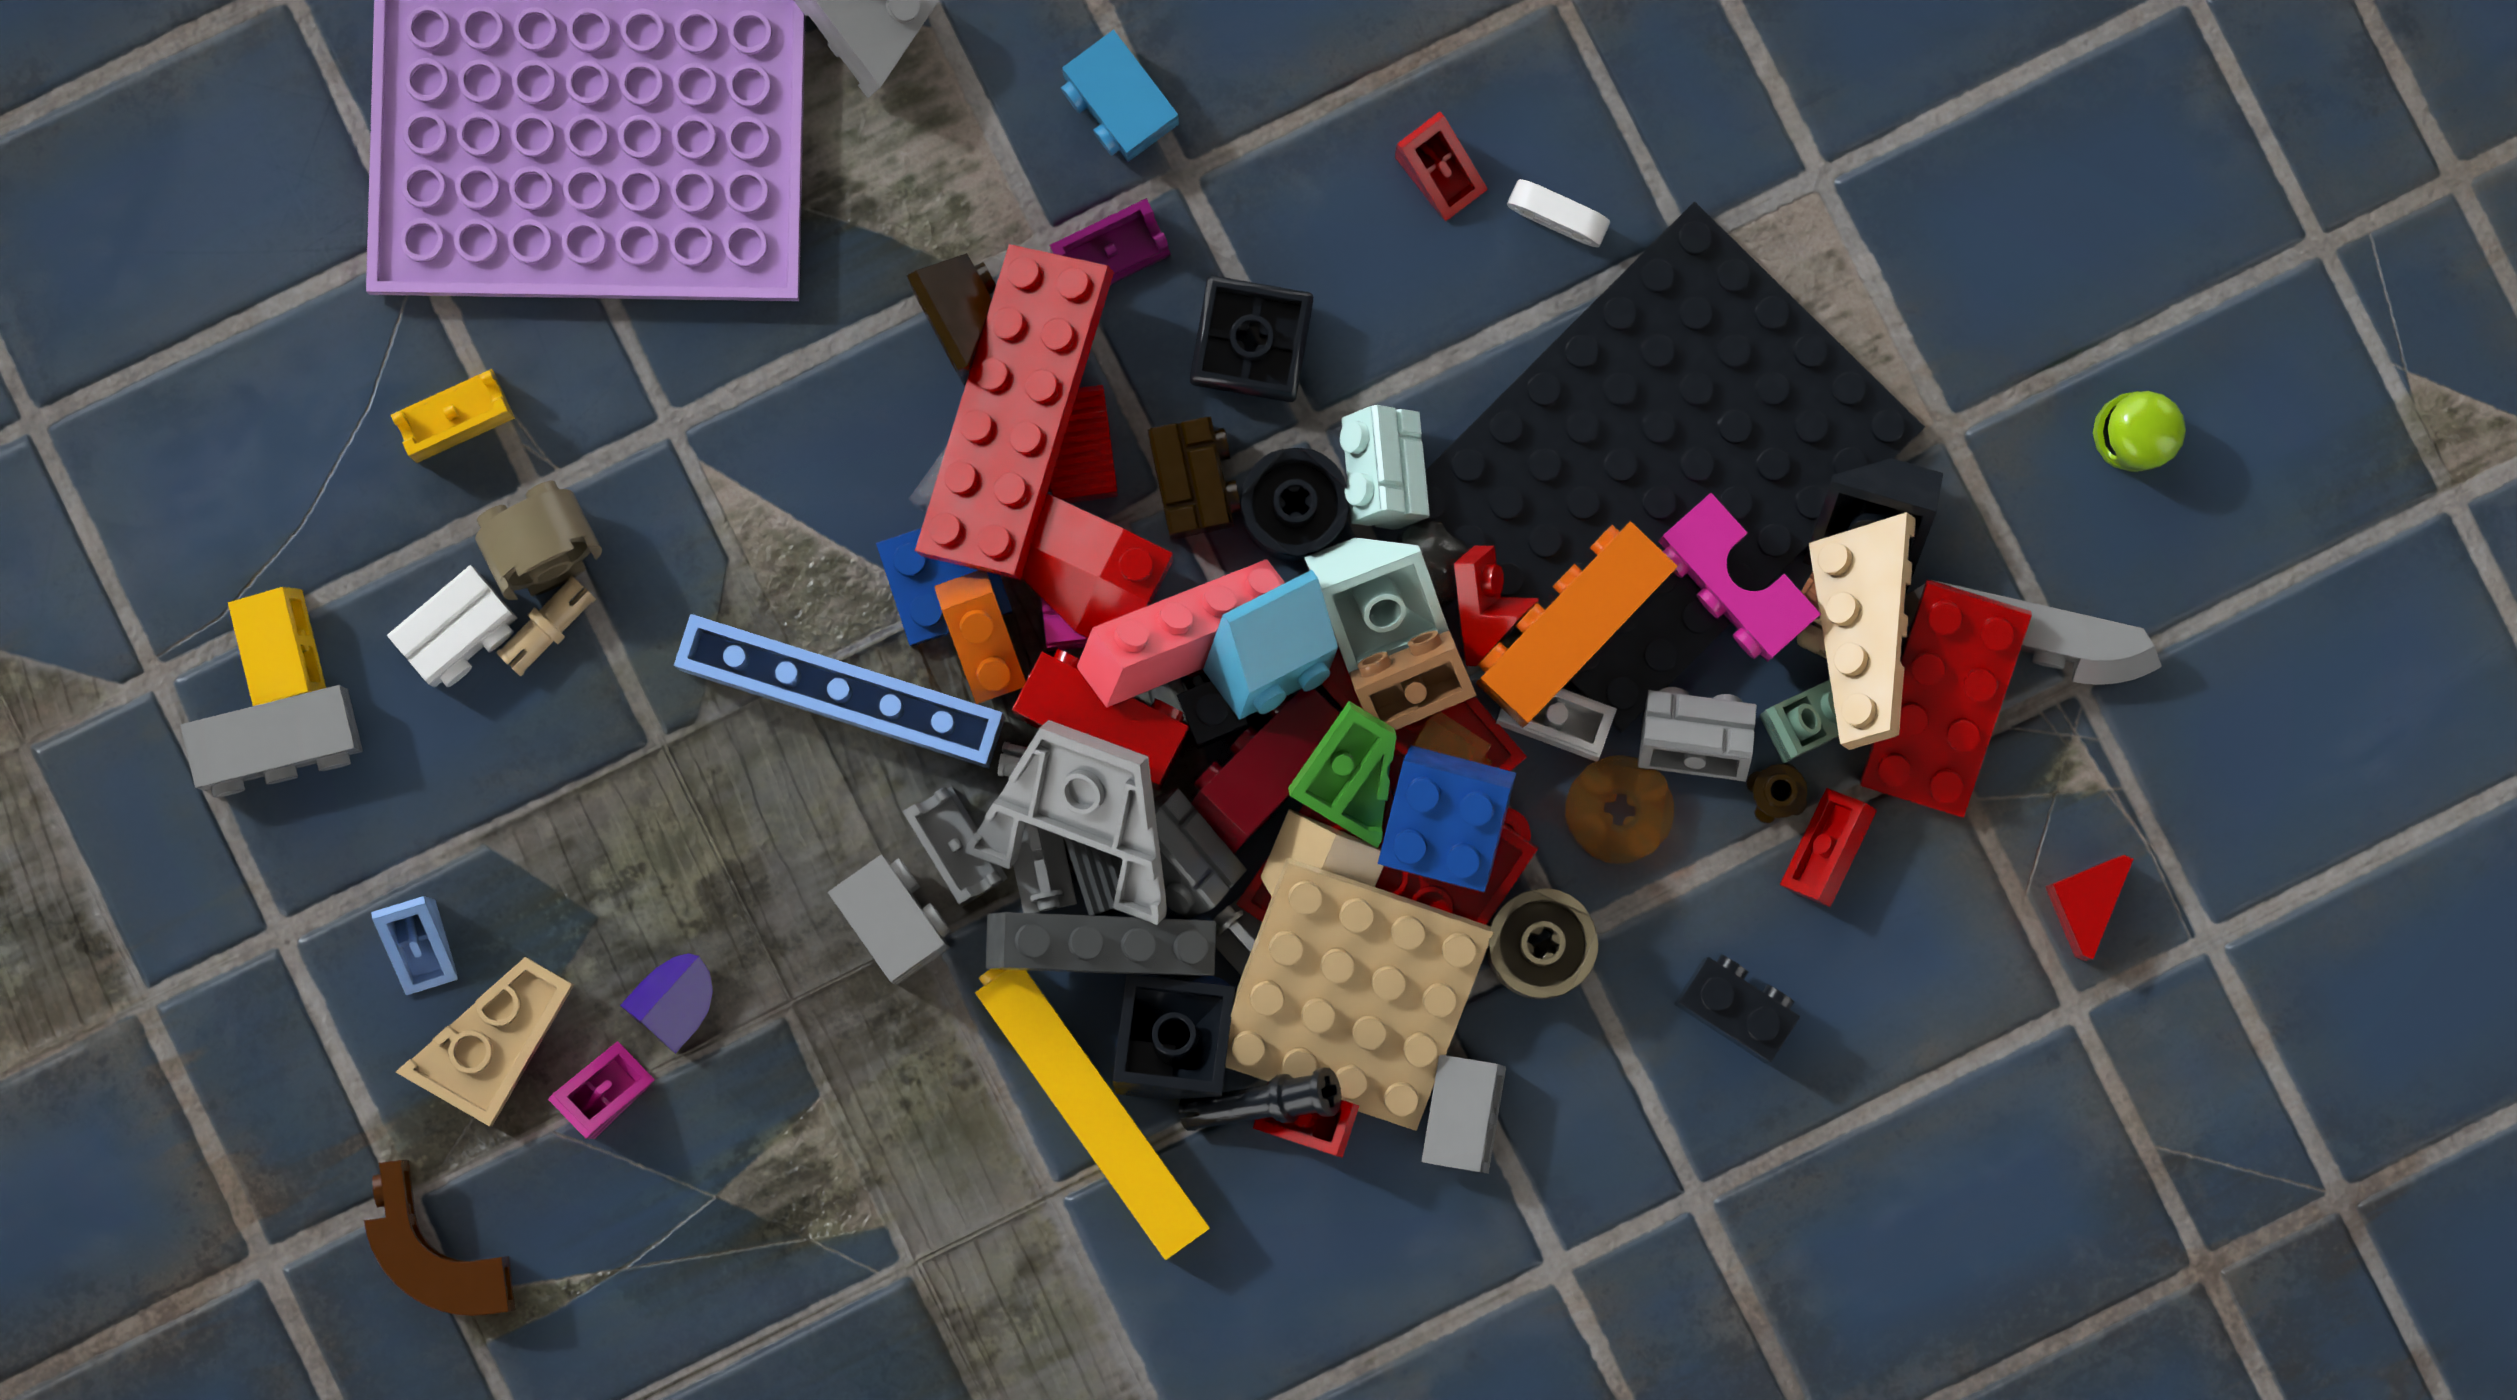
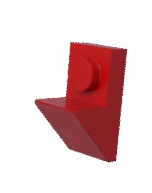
(1483, 612)
(1315, 1131)

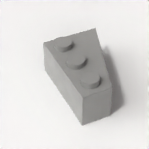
(868, 33)

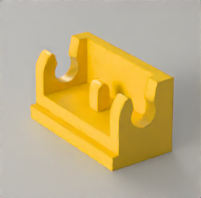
(453, 416)
(276, 645)

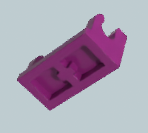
(1122, 241)

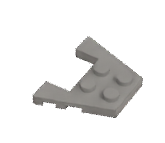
(1087, 795)

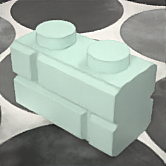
(1384, 467)

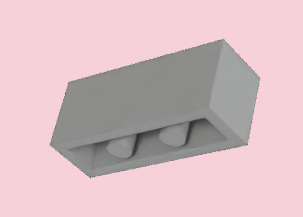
(272, 740)

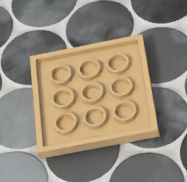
(1355, 988)

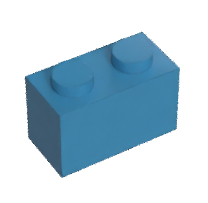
(1119, 97)

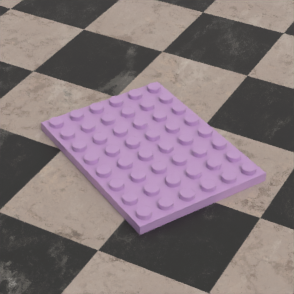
(586, 149)

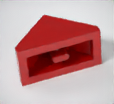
(1440, 166)
(2086, 903)

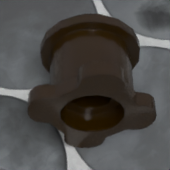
(1769, 808)

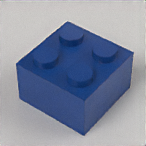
(1447, 818)

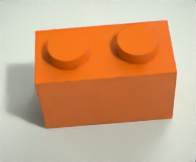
(980, 636)

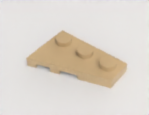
(491, 1043)

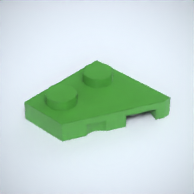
(1350, 773)

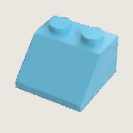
(1272, 647)

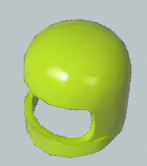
(2142, 430)

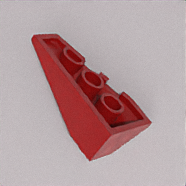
(1091, 566)

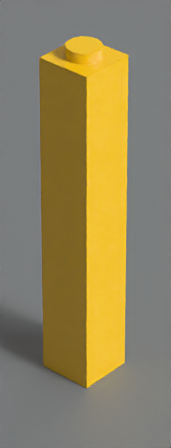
(1091, 1109)

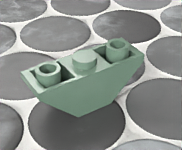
(1802, 722)

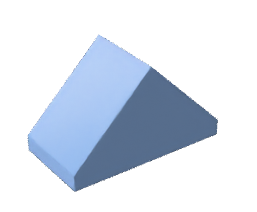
(416, 944)

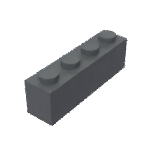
(1100, 944)

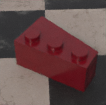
(1265, 763)

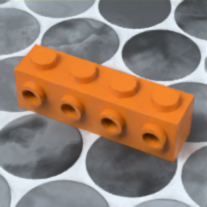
(1576, 624)

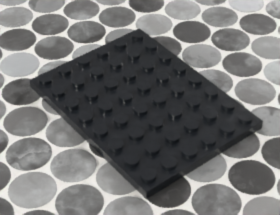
(1652, 399)

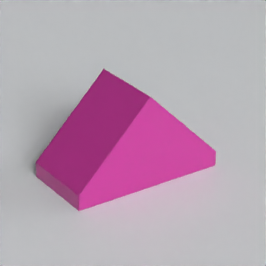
(601, 1091)

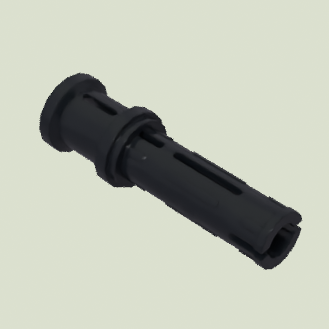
(1282, 1099)

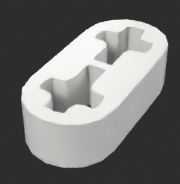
(1558, 213)

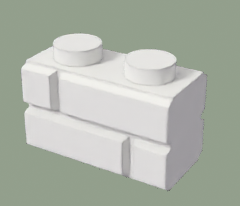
(454, 628)

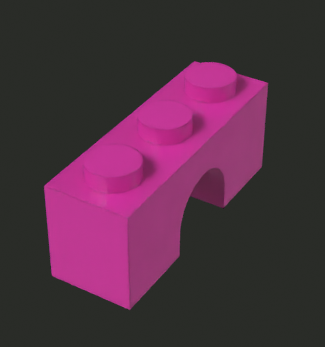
(1763, 617)

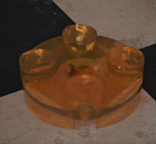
(1595, 829)

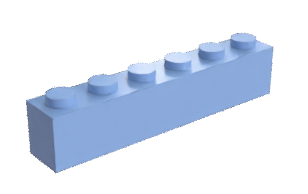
(839, 691)

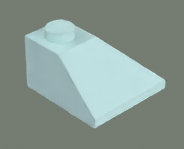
(1376, 596)

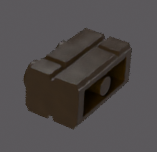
(1192, 477)

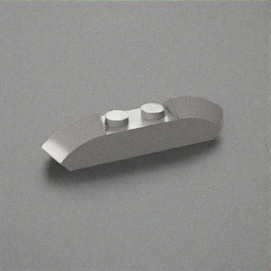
(2097, 647)

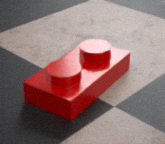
(1828, 847)

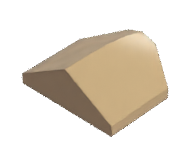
(1323, 848)

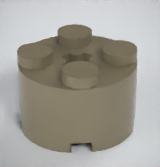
(536, 541)
(1570, 931)

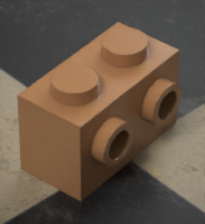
(1413, 681)

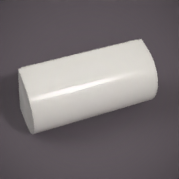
(1568, 723)

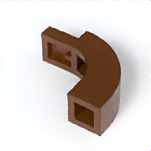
(420, 1269)

